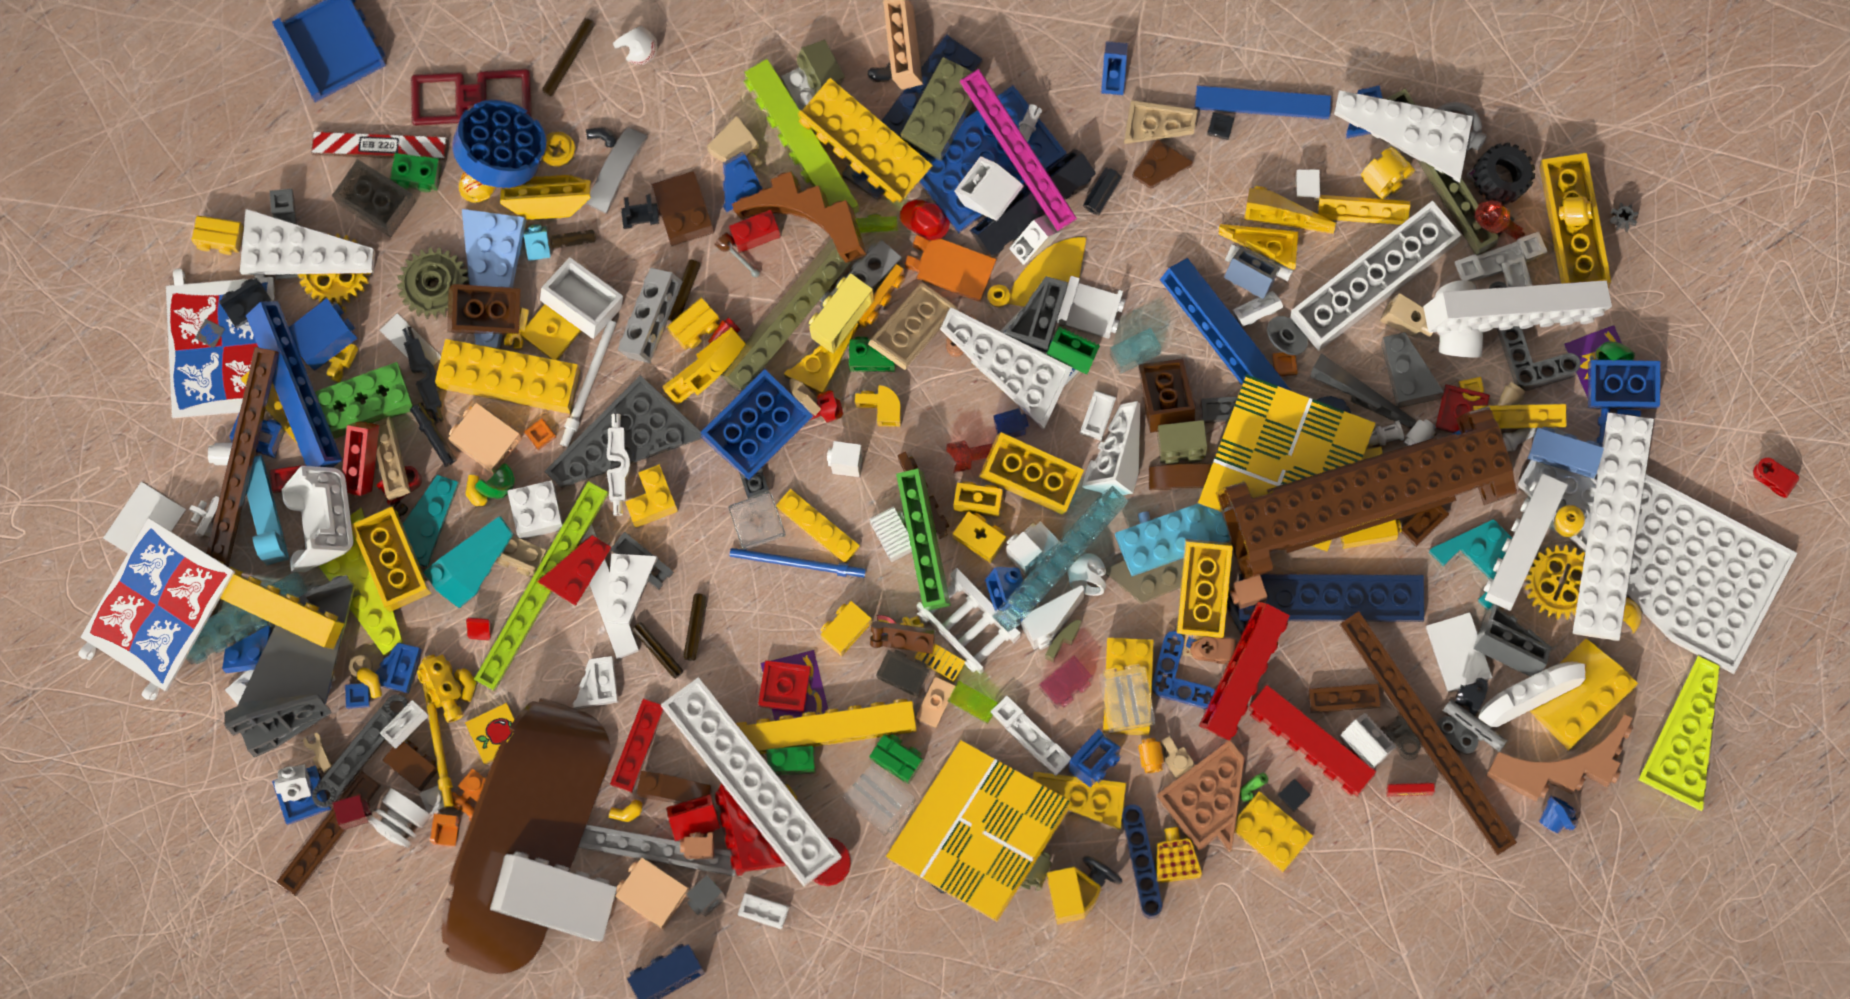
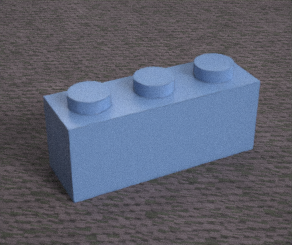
(1566, 452)

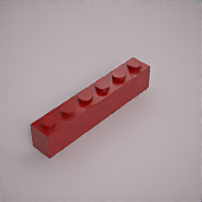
(1244, 671)
(1312, 741)

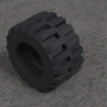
(1513, 160)

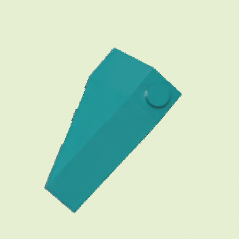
(465, 567)

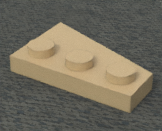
(1158, 121)

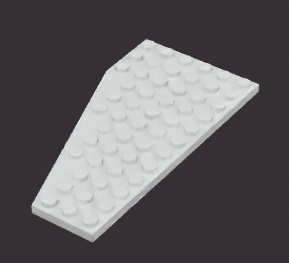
(1690, 567)

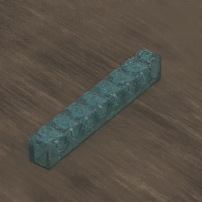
(1060, 559)

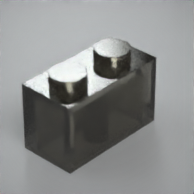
(903, 673)

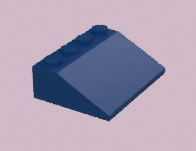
(756, 425)

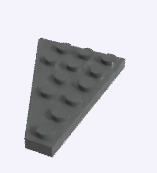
(650, 429)

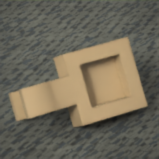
(321, 759)
(1178, 760)

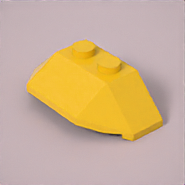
(547, 196)

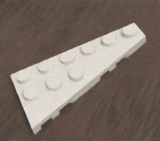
(1019, 370)

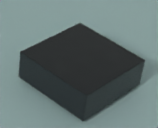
(1220, 126)
(1294, 795)

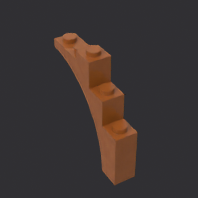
(811, 204)

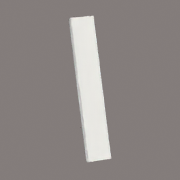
(619, 634)

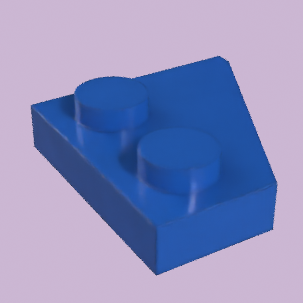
(738, 180)

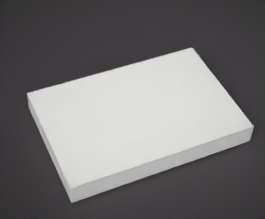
(1454, 652)

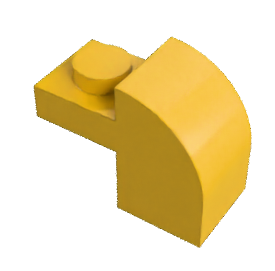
(887, 403)

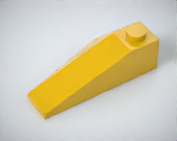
(1275, 209)

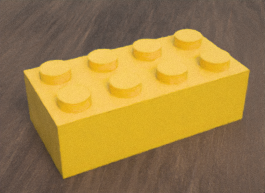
(1031, 473)
(390, 559)
(1204, 588)
(1127, 652)

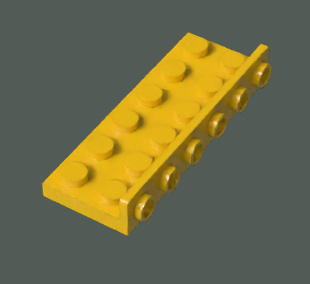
(864, 141)

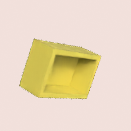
(841, 312)

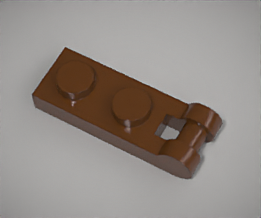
(902, 637)

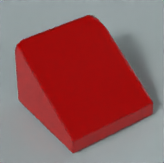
(479, 628)

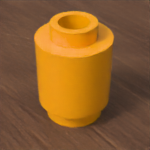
(1151, 755)

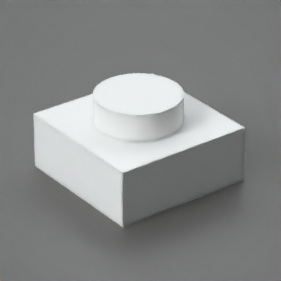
(433, 800)

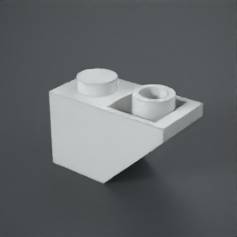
(1034, 239)

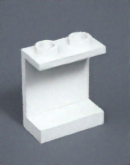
(1090, 309)

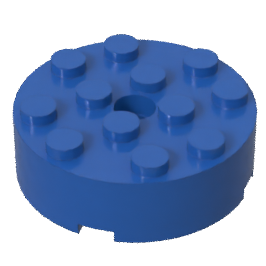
(499, 144)

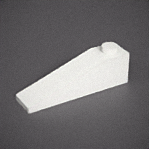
(1118, 455)

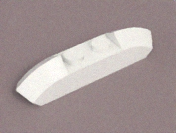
(1532, 693)

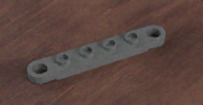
(357, 753)

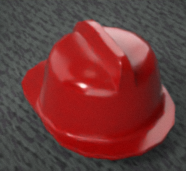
(924, 219)

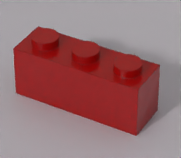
(360, 457)

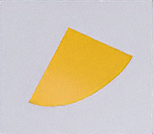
(1056, 261)

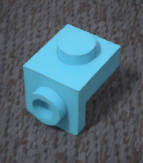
(537, 242)

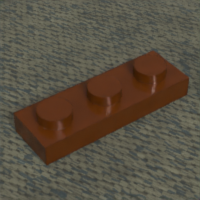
(1344, 698)

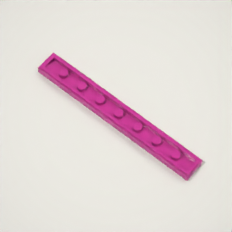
(1018, 150)

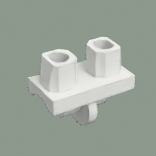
(205, 525)

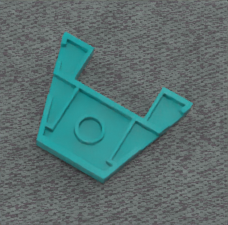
(1480, 545)

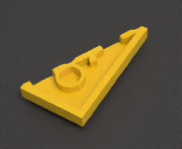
(1271, 243)
(819, 367)

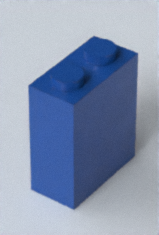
(322, 333)

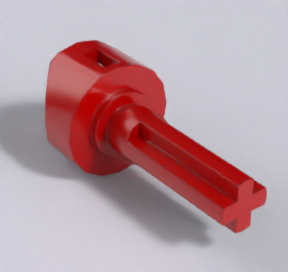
(830, 407)

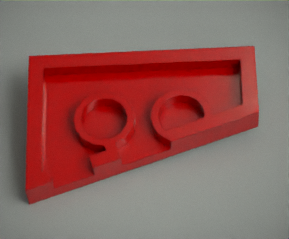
(575, 571)

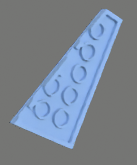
(492, 254)

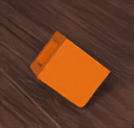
(444, 830)

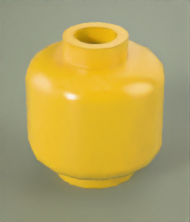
(1576, 211)
(1566, 527)

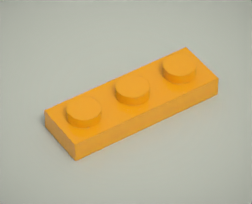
(882, 295)

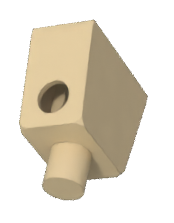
(734, 140)
(1400, 314)

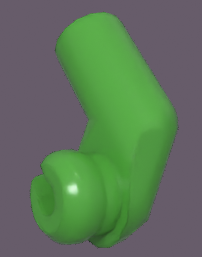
(1253, 784)

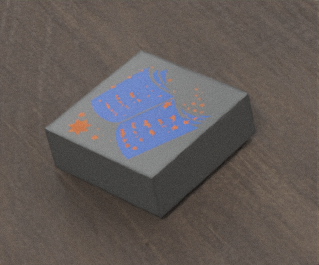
(209, 333)

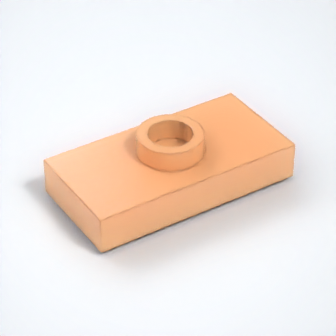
(935, 702)

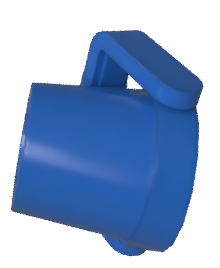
(1558, 815)

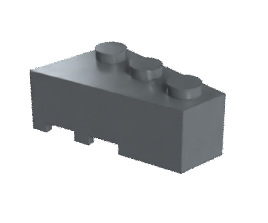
(1040, 315)
(1408, 373)
(1511, 643)

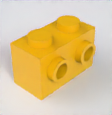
(978, 499)

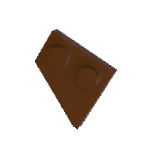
(1160, 164)

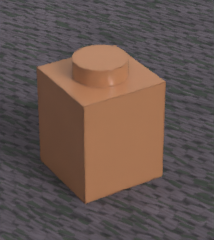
(1248, 592)

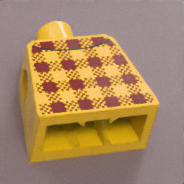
(1176, 858)

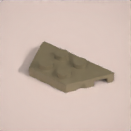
(1149, 584)

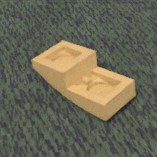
(804, 396)

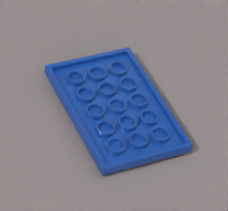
(978, 140)

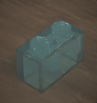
(1135, 350)

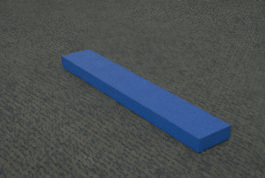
(1262, 102)

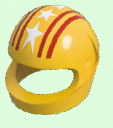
(473, 188)

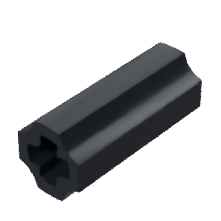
(1102, 191)

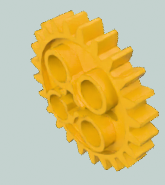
(336, 288)
(1542, 574)

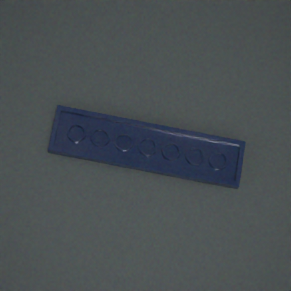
(904, 106)
(1341, 596)

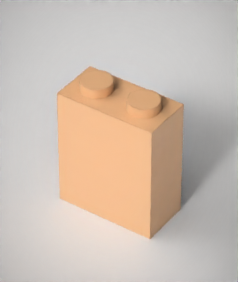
(484, 438)
(651, 893)

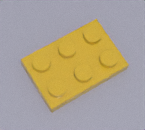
(1271, 832)

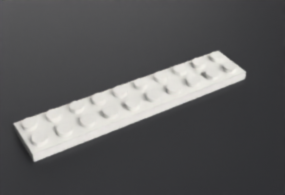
(1613, 526)
(751, 781)

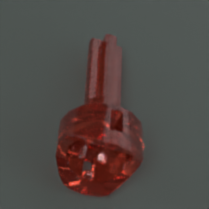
(1496, 219)
(964, 455)

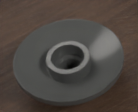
(1286, 335)

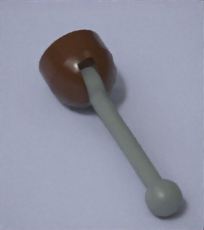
(726, 243)

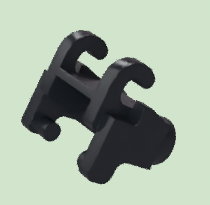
(639, 213)
(1471, 696)

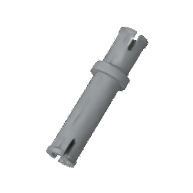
(1482, 730)

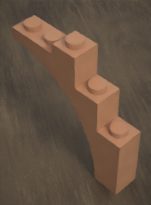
(1531, 777)

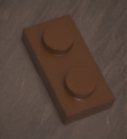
(1424, 524)

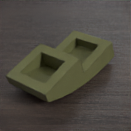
(1067, 636)

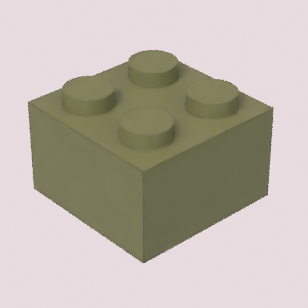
(1182, 442)

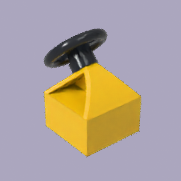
(1075, 893)

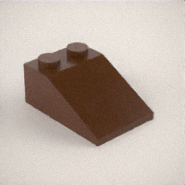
(682, 208)
(483, 309)
(1166, 393)

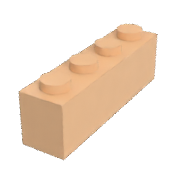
(902, 43)

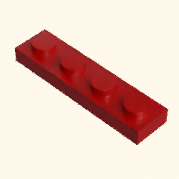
(637, 746)

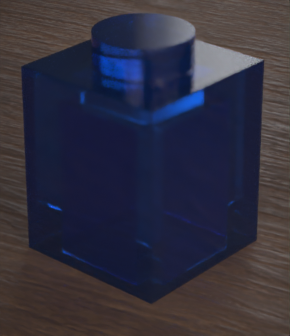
(1011, 423)

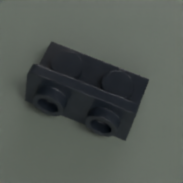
(243, 300)

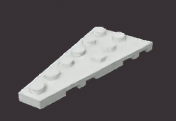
(1419, 131)
(287, 248)

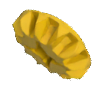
(567, 145)

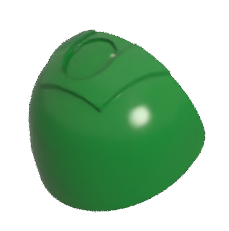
(1614, 351)
(498, 484)

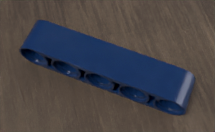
(1136, 851)

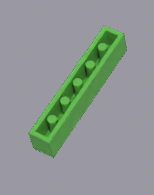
(923, 539)

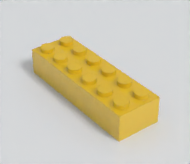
(1578, 248)
(507, 376)

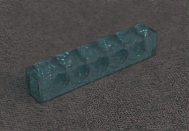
(231, 617)

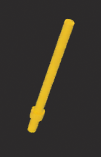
(444, 781)

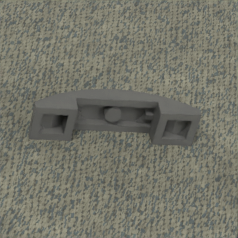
(283, 209)

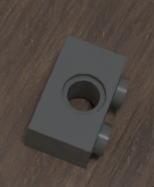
(705, 896)

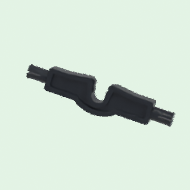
(419, 363)

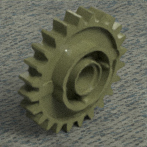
(419, 274)

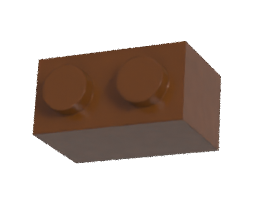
(411, 765)

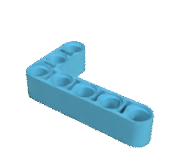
(269, 539)

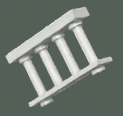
(974, 600)

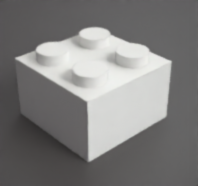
(535, 509)

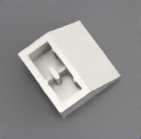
(988, 189)

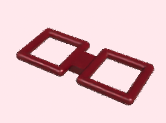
(465, 95)

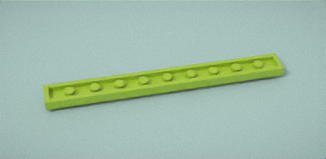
(536, 595)

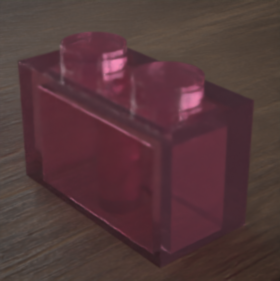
(1066, 682)

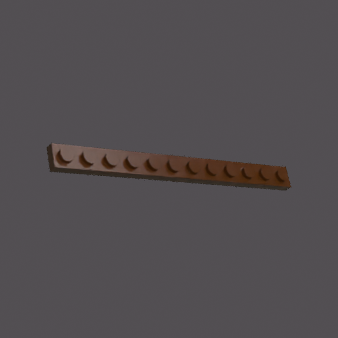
(242, 456)
(1428, 733)

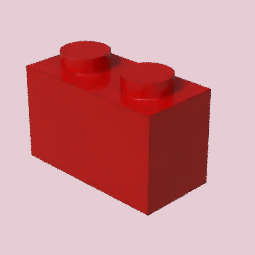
(754, 231)
(693, 817)

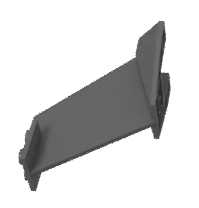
(291, 677)

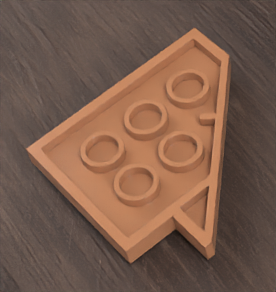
(1207, 798)

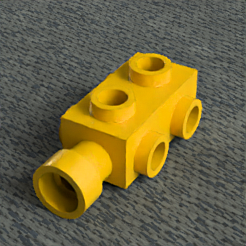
(436, 680)

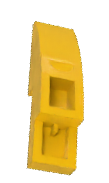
(707, 368)

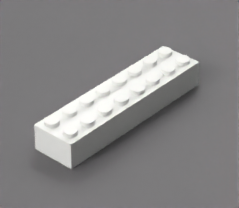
(1375, 276)
(1517, 307)

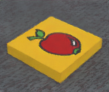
(489, 731)

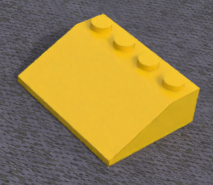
(1582, 708)

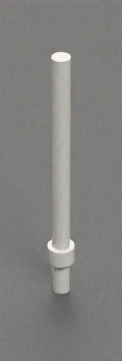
(573, 422)

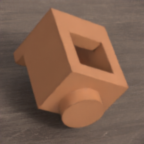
(698, 846)

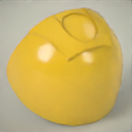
(1632, 614)

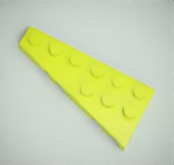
(368, 606)
(1683, 747)

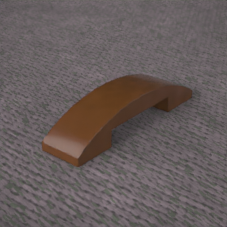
(1178, 476)

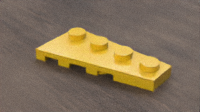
(1100, 802)

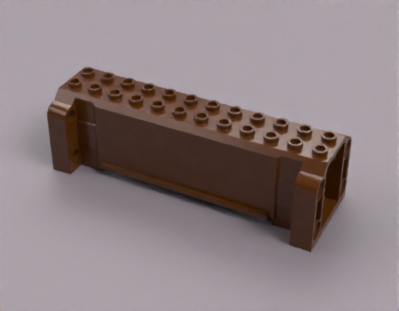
(1368, 492)

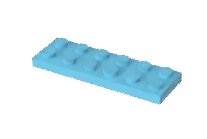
(1164, 537)

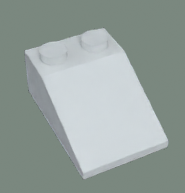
(1047, 621)

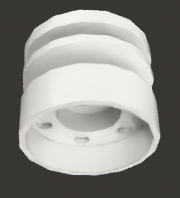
(399, 818)

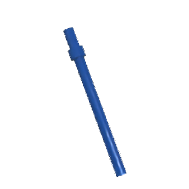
(841, 569)

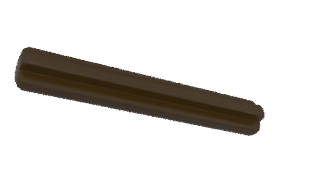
(568, 57)

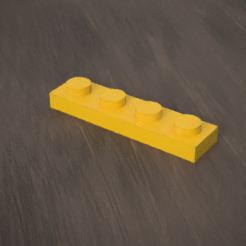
(1364, 209)
(1529, 415)
(817, 526)

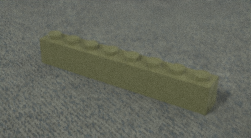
(1456, 199)
(785, 317)

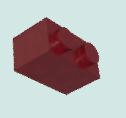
(352, 812)

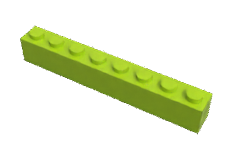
(802, 142)

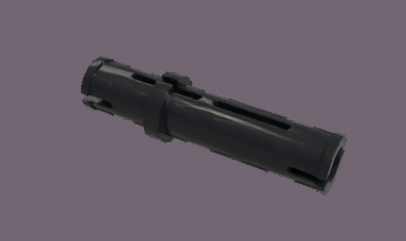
(429, 428)

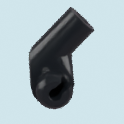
(880, 74)
(604, 134)

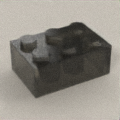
(374, 198)

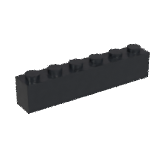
(1067, 175)

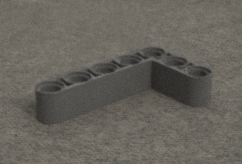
(1527, 366)

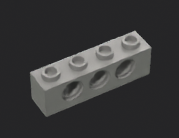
(874, 278)
(650, 315)

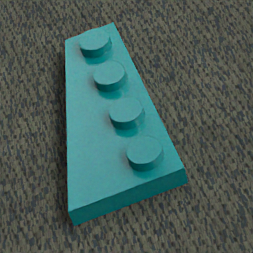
(428, 517)

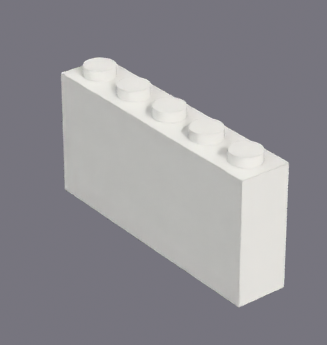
(553, 897)

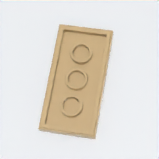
(912, 326)

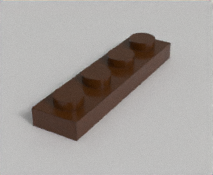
(940, 522)

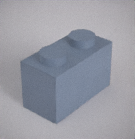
(1252, 272)

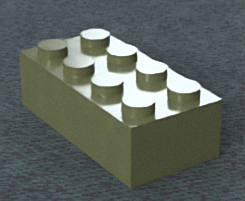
(939, 111)

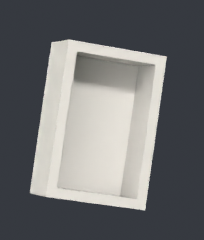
(581, 298)

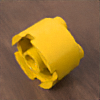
(1387, 173)

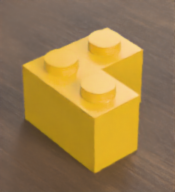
(655, 503)

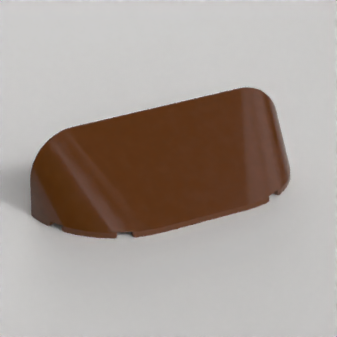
(531, 805)

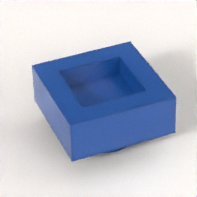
(357, 696)

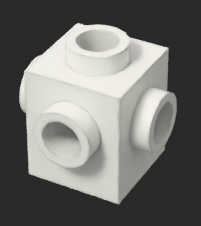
(293, 783)

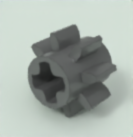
(1627, 212)

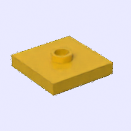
(550, 332)

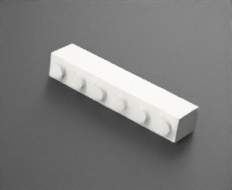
(1525, 542)

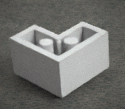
(1030, 547)

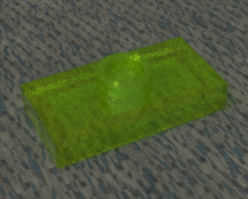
(876, 223)
(972, 702)

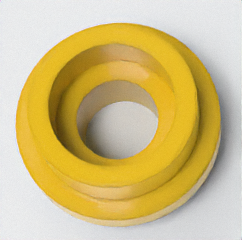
(998, 302)

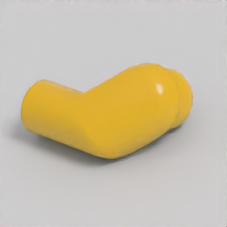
(472, 494)
(370, 679)
(468, 683)
(628, 813)

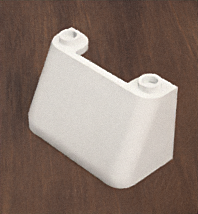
(325, 514)

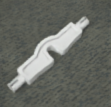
(617, 476)

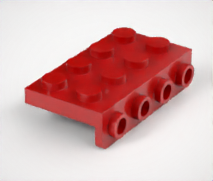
(747, 844)

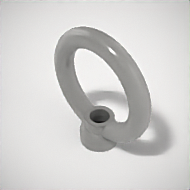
(1476, 137)

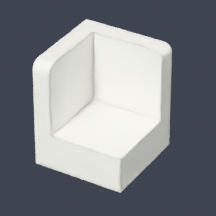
(1308, 184)

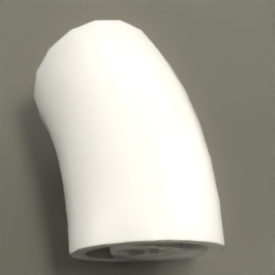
(1461, 344)

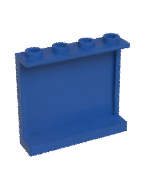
(330, 46)

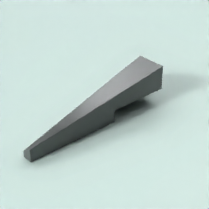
(1362, 395)

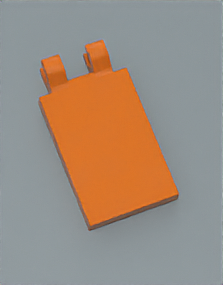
(952, 267)

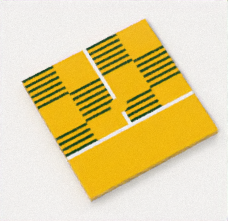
(1282, 439)
(979, 830)

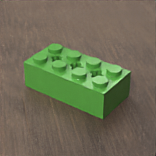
(369, 387)

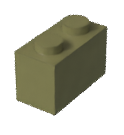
(819, 65)

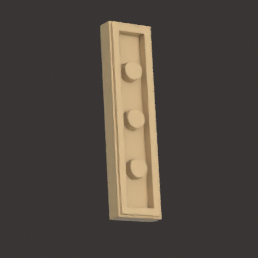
(390, 460)

